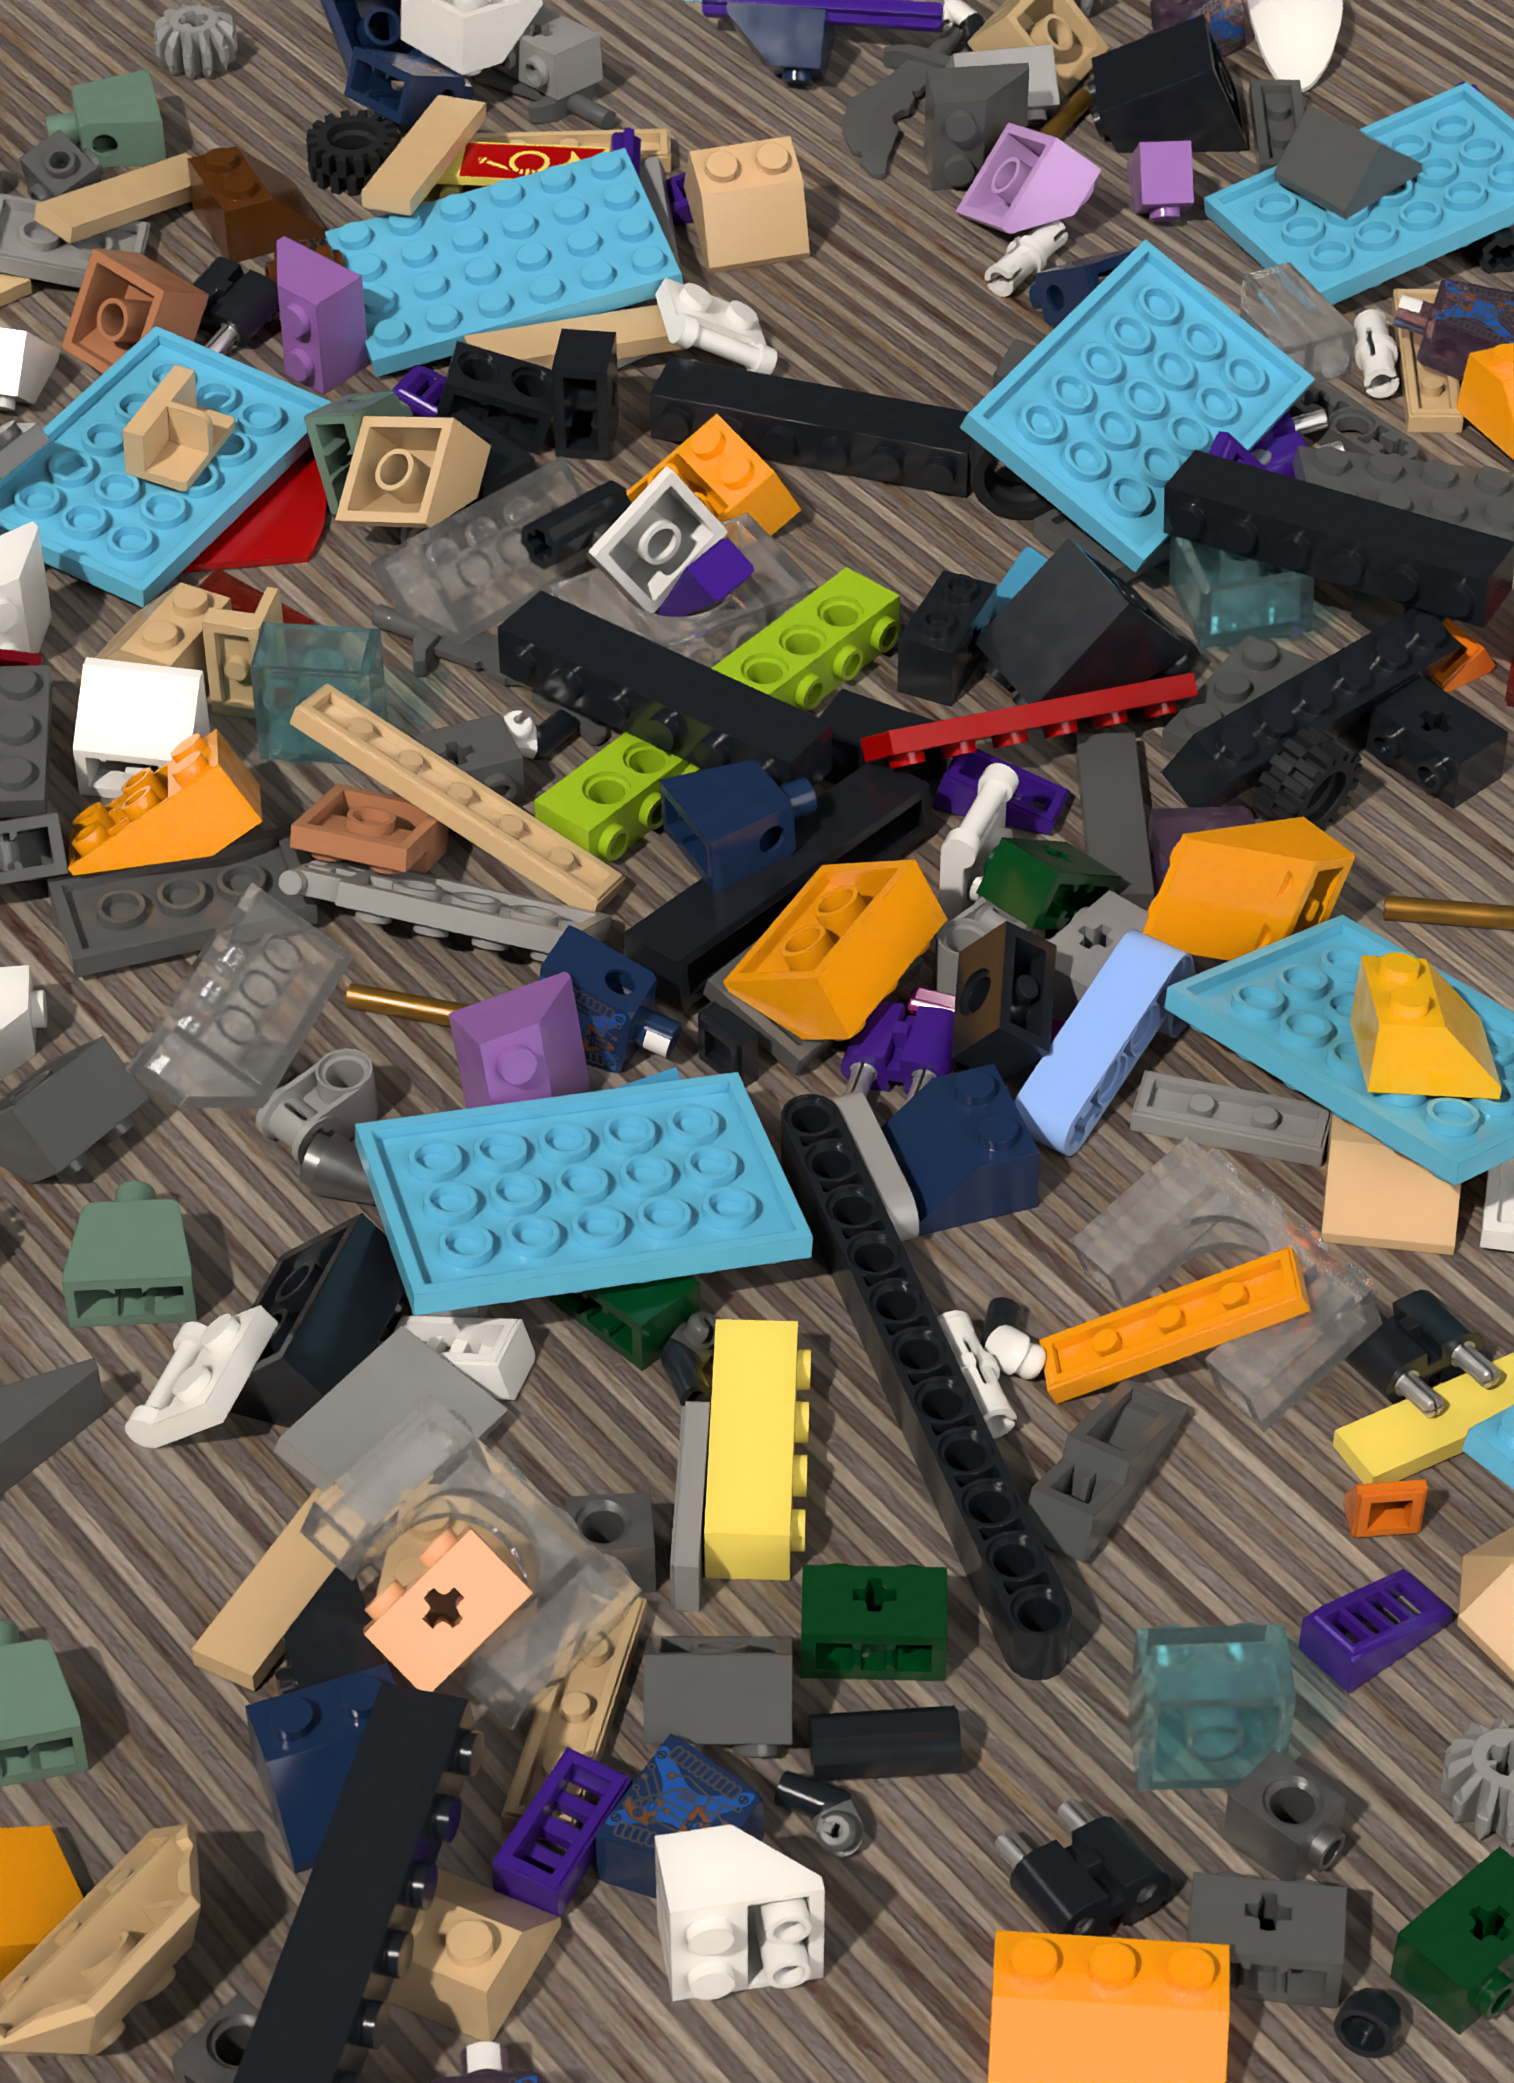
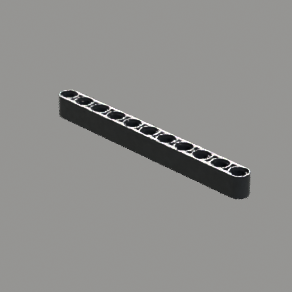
(927, 1391)

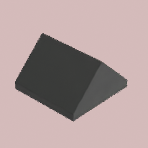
(1341, 165)

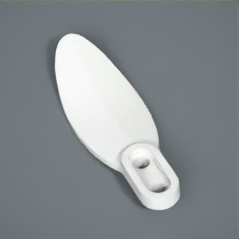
(1296, 36)

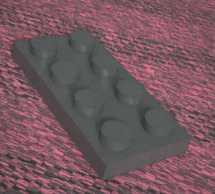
(1447, 492)
(167, 907)

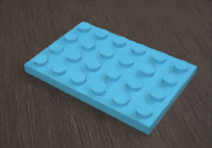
(1449, 205)
(506, 258)
(1129, 395)
(132, 531)
(1292, 1016)
(579, 1192)

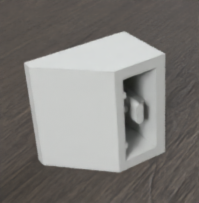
(133, 720)
(735, 1914)

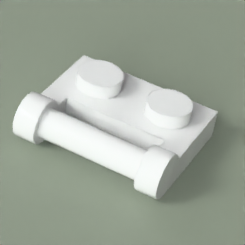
(714, 326)
(970, 844)
(201, 1377)

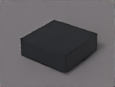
(727, 1043)

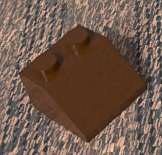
(247, 204)

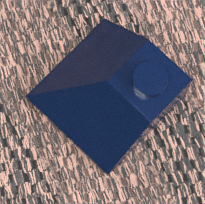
(367, 25)
(787, 39)

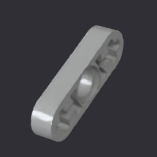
(880, 1163)

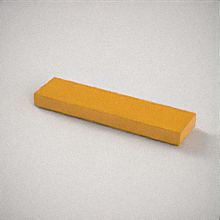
(1174, 1325)

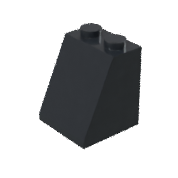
(1168, 91)
(1076, 632)

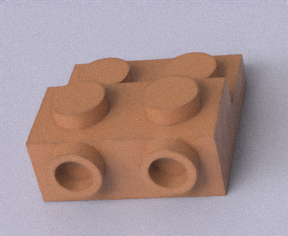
(370, 830)

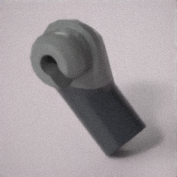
(687, 1355)
(828, 1808)

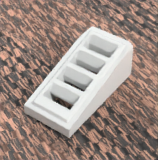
(486, 1350)

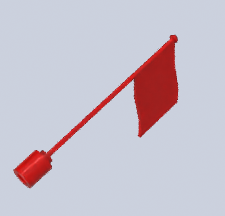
(277, 527)

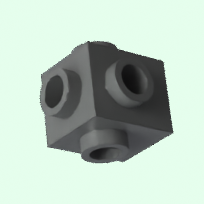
(58, 167)

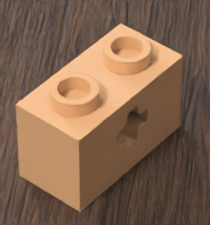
(432, 1651)

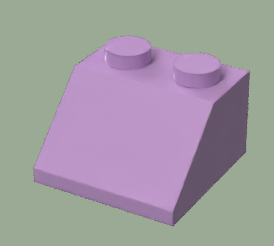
(1028, 182)

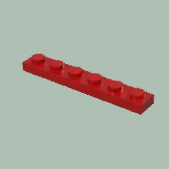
(1010, 725)

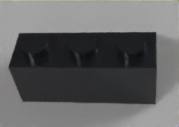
(330, 1316)

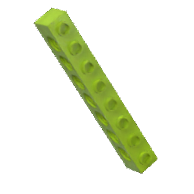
(794, 659)

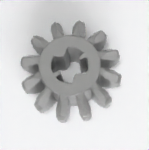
(195, 40)
(1482, 1779)

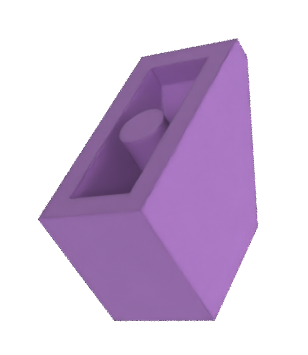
(1161, 179)

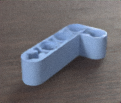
(1103, 1041)

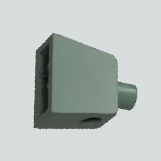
(115, 120)
(335, 431)
(129, 1262)
(37, 1713)

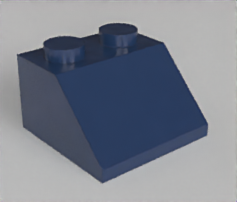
(964, 1150)
(305, 1752)

